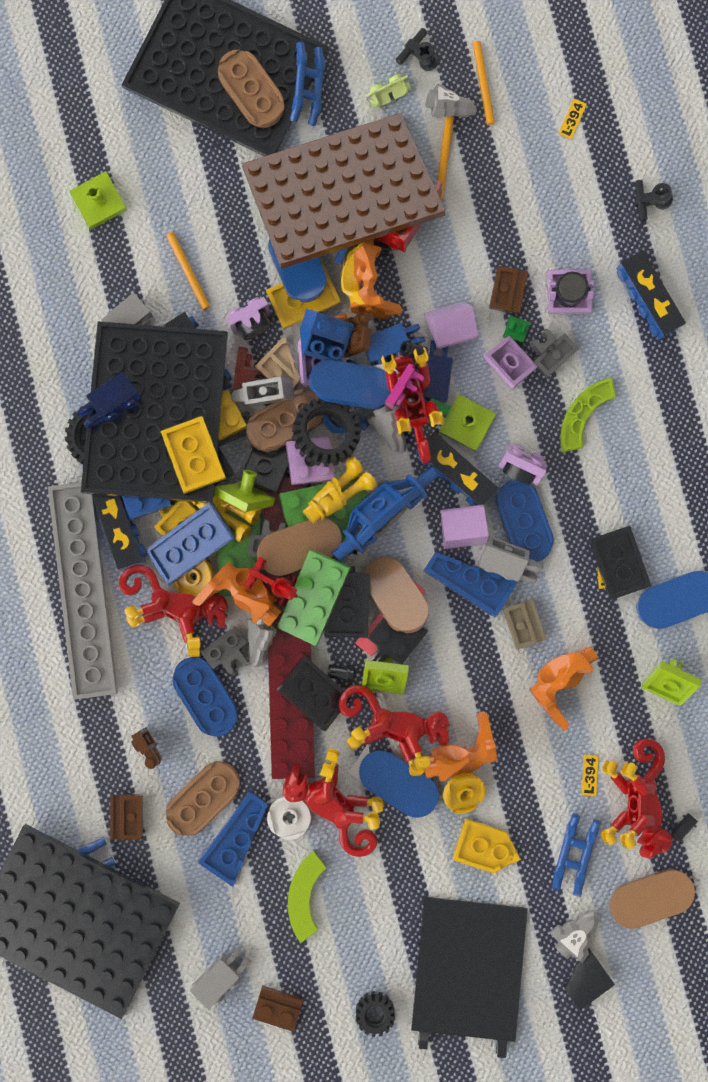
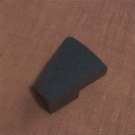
(588, 981)

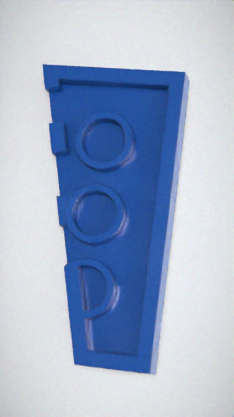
(478, 586)
(229, 847)

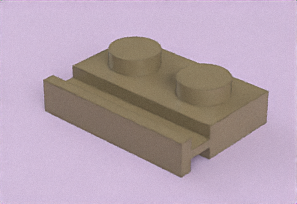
(524, 624)

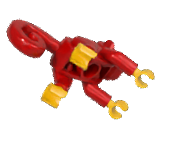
(414, 410)
(172, 605)
(400, 726)
(331, 804)
(644, 807)

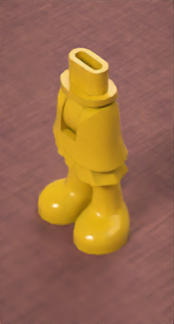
(331, 497)
(241, 529)

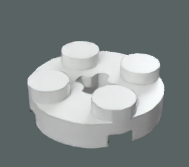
(282, 827)

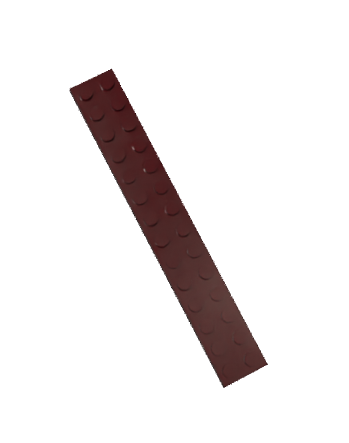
(289, 728)

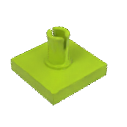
(98, 200)
(467, 423)
(243, 494)
(385, 676)
(671, 682)

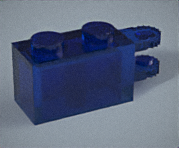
(440, 374)
(109, 400)

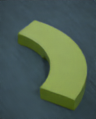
(579, 411)
(299, 896)

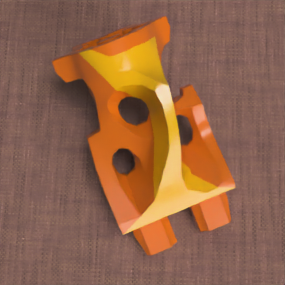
(360, 268)

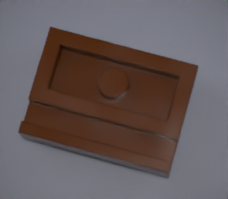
(508, 290)
(126, 816)
(277, 1008)

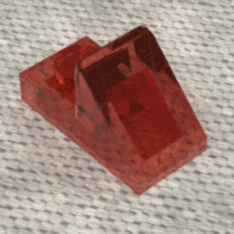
(243, 374)

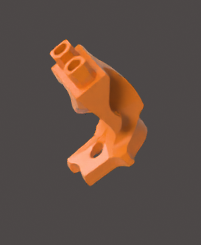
(256, 601)
(561, 673)
(452, 760)

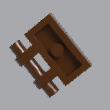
(360, 335)
(144, 743)

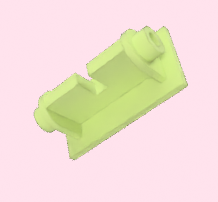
(395, 86)

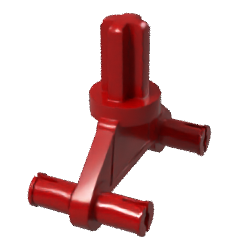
(280, 587)

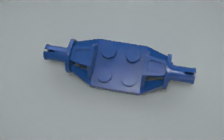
(380, 508)

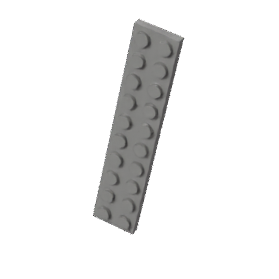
(82, 592)

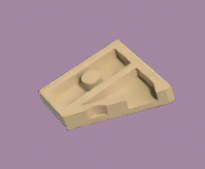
(279, 363)

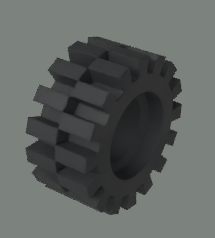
(371, 1026)

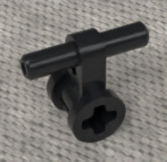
(424, 52)
(652, 198)

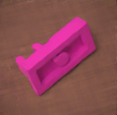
(397, 395)

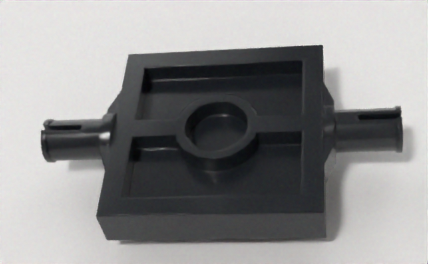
(395, 643)

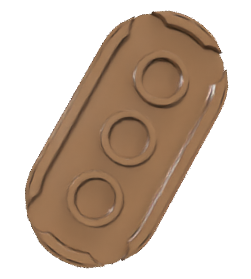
(251, 88)
(273, 425)
(289, 547)
(396, 595)
(202, 798)
(651, 898)

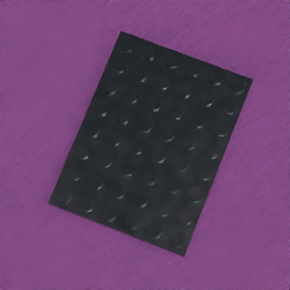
(182, 61)
(178, 380)
(79, 921)

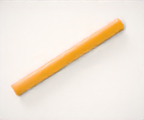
(483, 83)
(445, 152)
(188, 271)

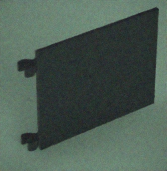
(469, 971)

